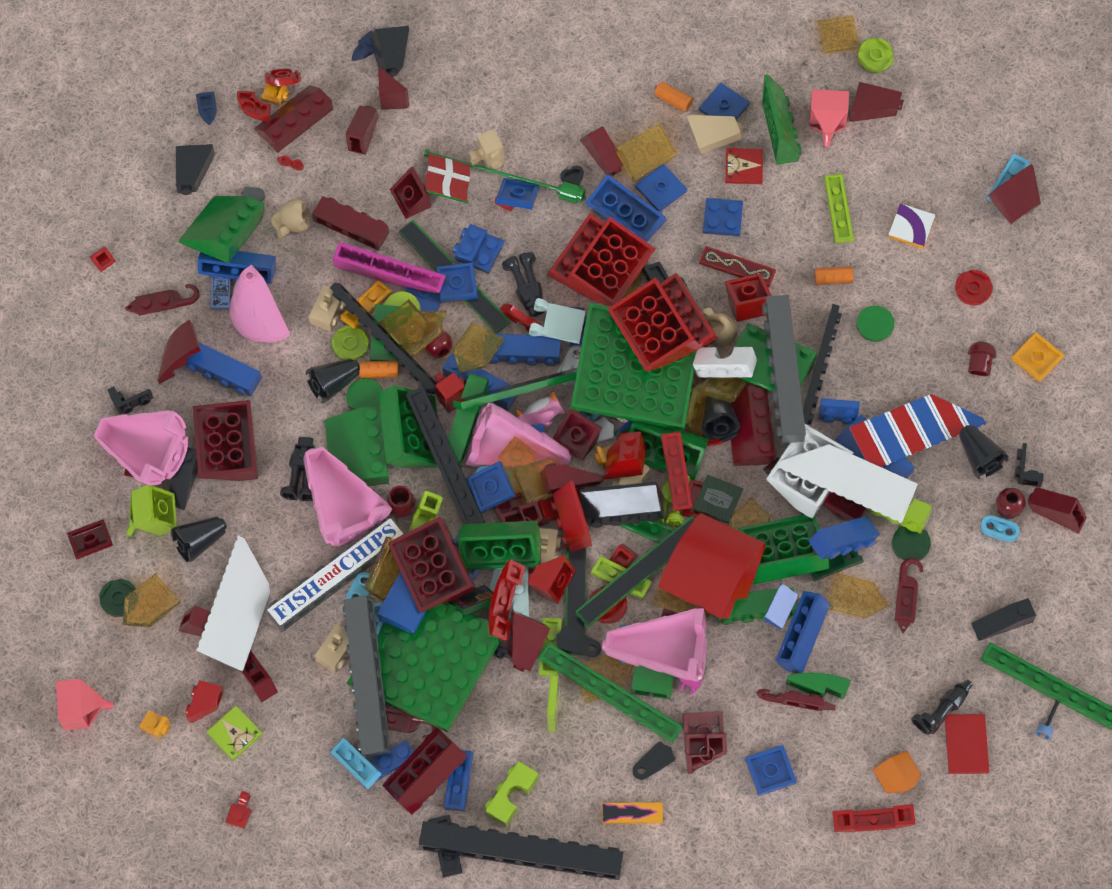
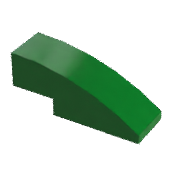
(819, 684)

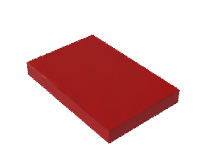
(966, 744)

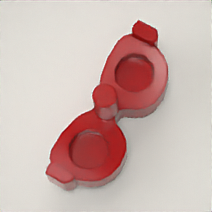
(286, 161)

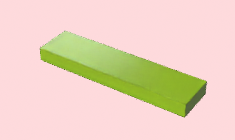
(838, 208)

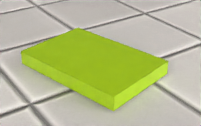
(552, 707)

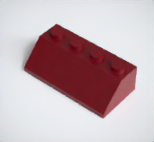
(295, 117)
(755, 438)
(424, 771)

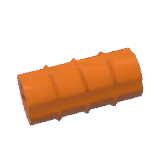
(674, 96)
(833, 275)
(379, 369)

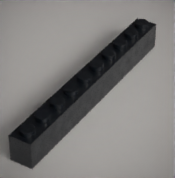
(521, 850)

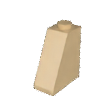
(714, 131)

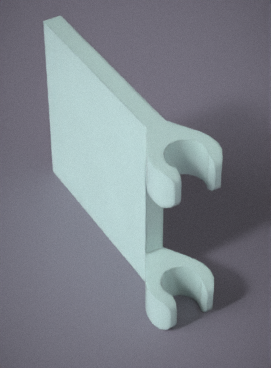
(560, 322)

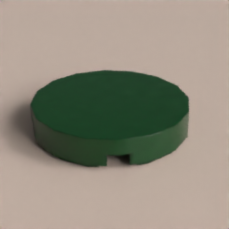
(910, 544)
(113, 596)

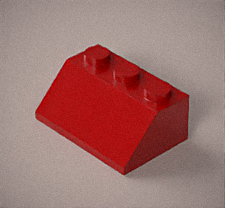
(571, 518)

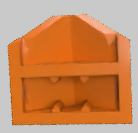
(898, 773)

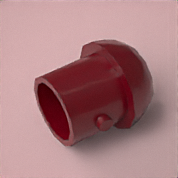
(440, 346)
(981, 358)
(399, 494)
(1010, 510)

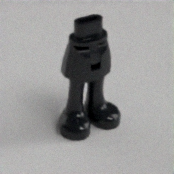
(525, 292)
(297, 464)
(949, 702)

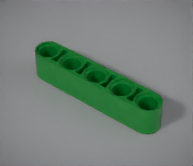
(466, 419)

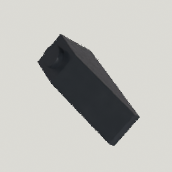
(184, 479)
(1004, 619)

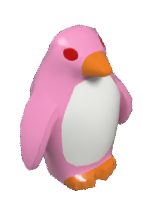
(541, 410)

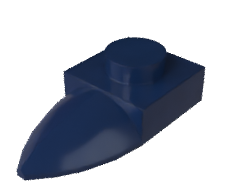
(364, 48)
(207, 106)

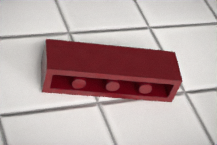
(350, 222)

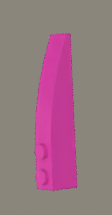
(386, 269)

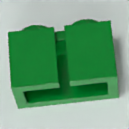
(649, 681)

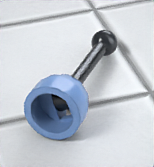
(1046, 728)

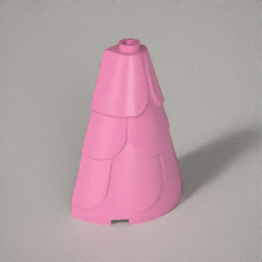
(255, 310)
(498, 427)
(145, 443)
(341, 499)
(663, 644)

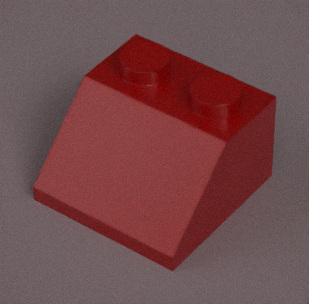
(747, 296)
(626, 456)
(551, 578)

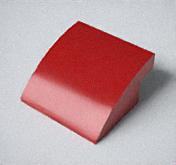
(601, 260)
(662, 322)
(712, 566)

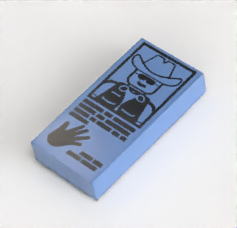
(220, 293)

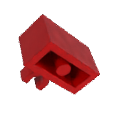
(449, 389)

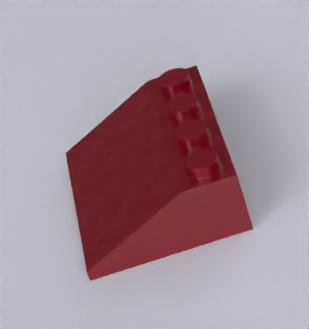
(225, 441)
(432, 565)

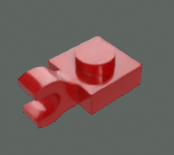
(239, 814)

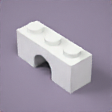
(738, 364)

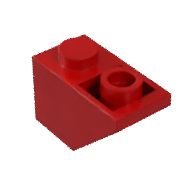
(204, 702)

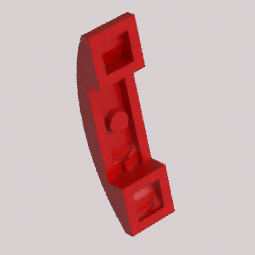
(502, 599)
(874, 820)

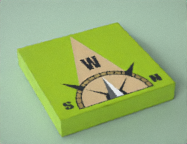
(234, 733)

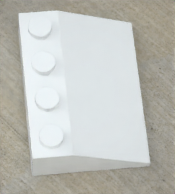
(797, 491)

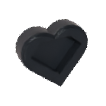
(573, 175)

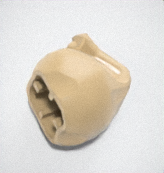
(291, 218)
(723, 326)

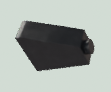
(390, 48)
(191, 166)

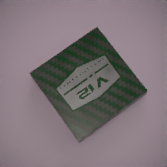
(717, 499)

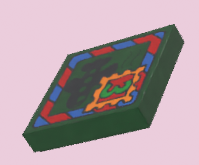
(473, 601)

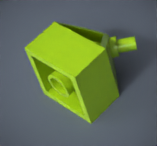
(151, 511)

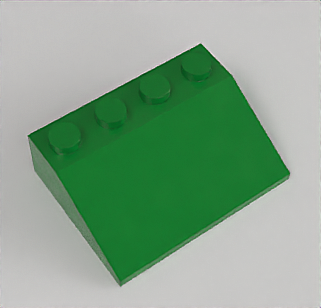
(780, 122)
(224, 226)
(756, 337)
(402, 434)
(359, 443)
(786, 548)

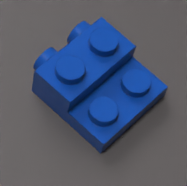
(478, 248)

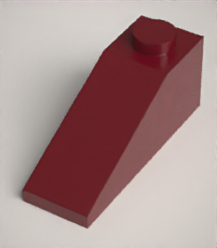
(556, 476)
(258, 678)

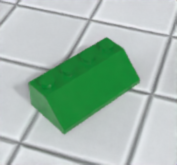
(693, 447)
(496, 543)

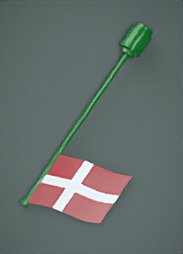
(451, 179)

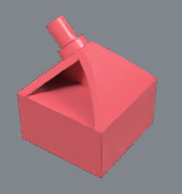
(828, 112)
(78, 704)

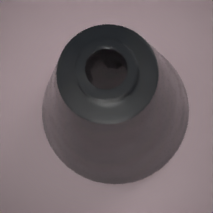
(331, 378)
(719, 420)
(982, 452)
(197, 536)

